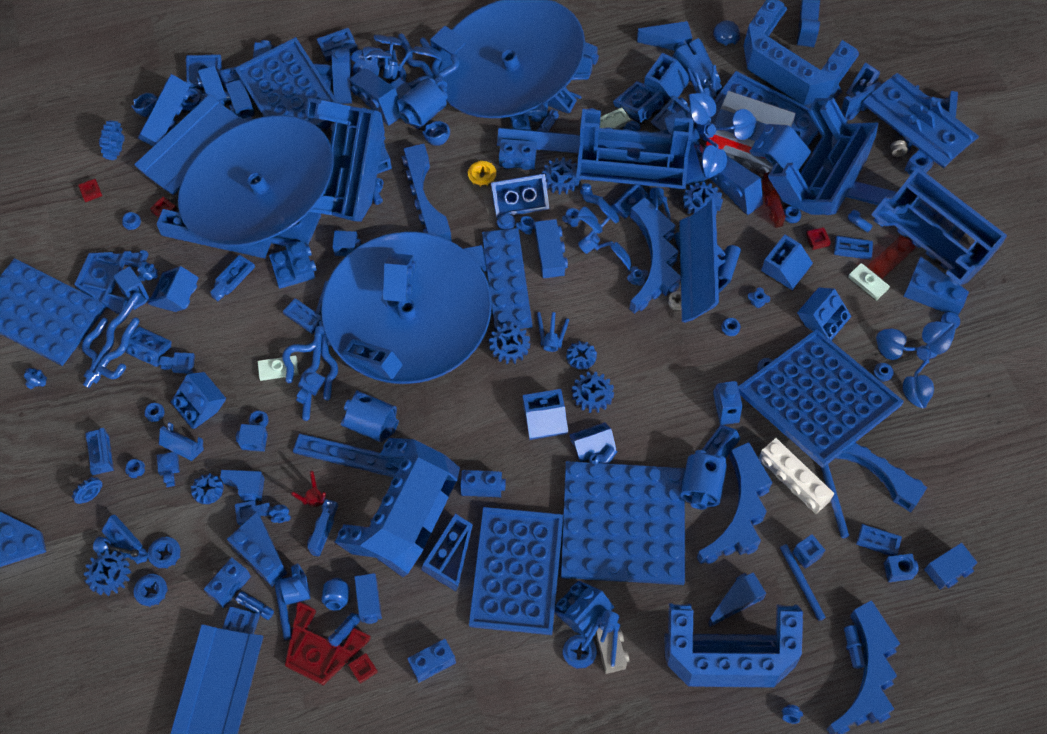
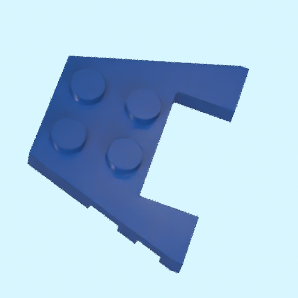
(97, 276)

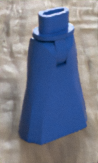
(698, 61)

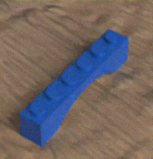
(418, 165)
(902, 488)

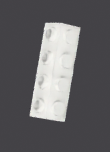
(796, 476)

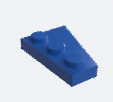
(854, 105)

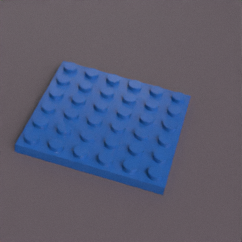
(819, 397)
(623, 523)

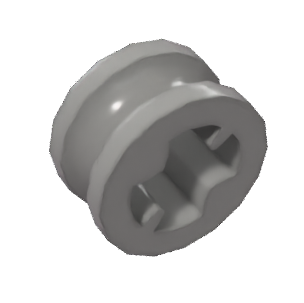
(899, 148)
(671, 302)

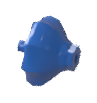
(146, 271)
(34, 378)

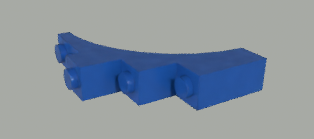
(658, 232)
(740, 534)
(877, 644)

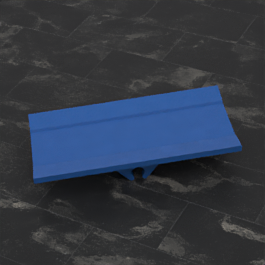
(920, 120)
(175, 152)
(699, 262)
(217, 682)

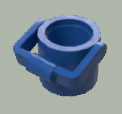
(295, 587)

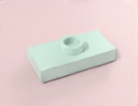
(615, 119)
(868, 281)
(275, 368)

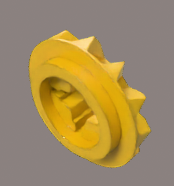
(476, 169)

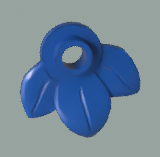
(361, 63)

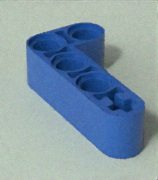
(808, 23)

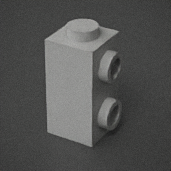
(605, 650)

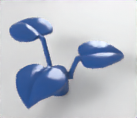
(391, 66)
(701, 110)
(592, 240)
(938, 339)

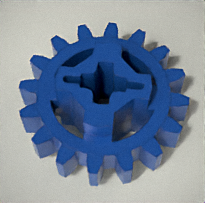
(111, 140)
(561, 175)
(693, 197)
(511, 336)
(592, 383)
(98, 573)

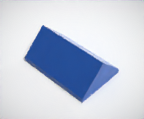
(520, 195)

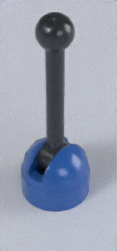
(102, 544)

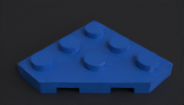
(18, 540)

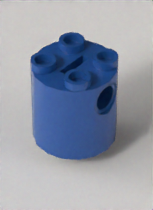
(422, 103)
(370, 416)
(703, 480)

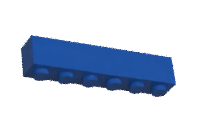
(171, 225)

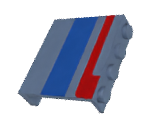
(739, 149)

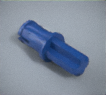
(854, 646)

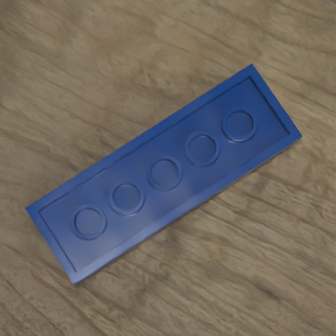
(507, 278)

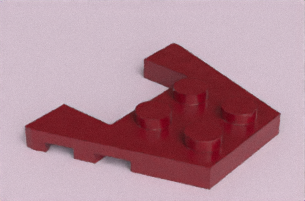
(313, 655)

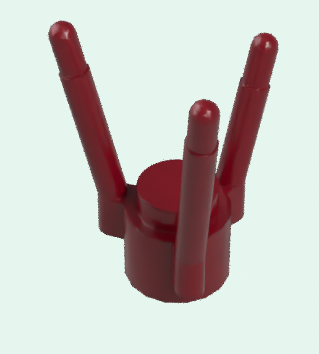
(313, 495)

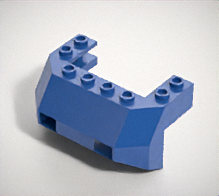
(786, 69)
(356, 154)
(633, 155)
(831, 166)
(944, 230)
(407, 509)
(733, 658)

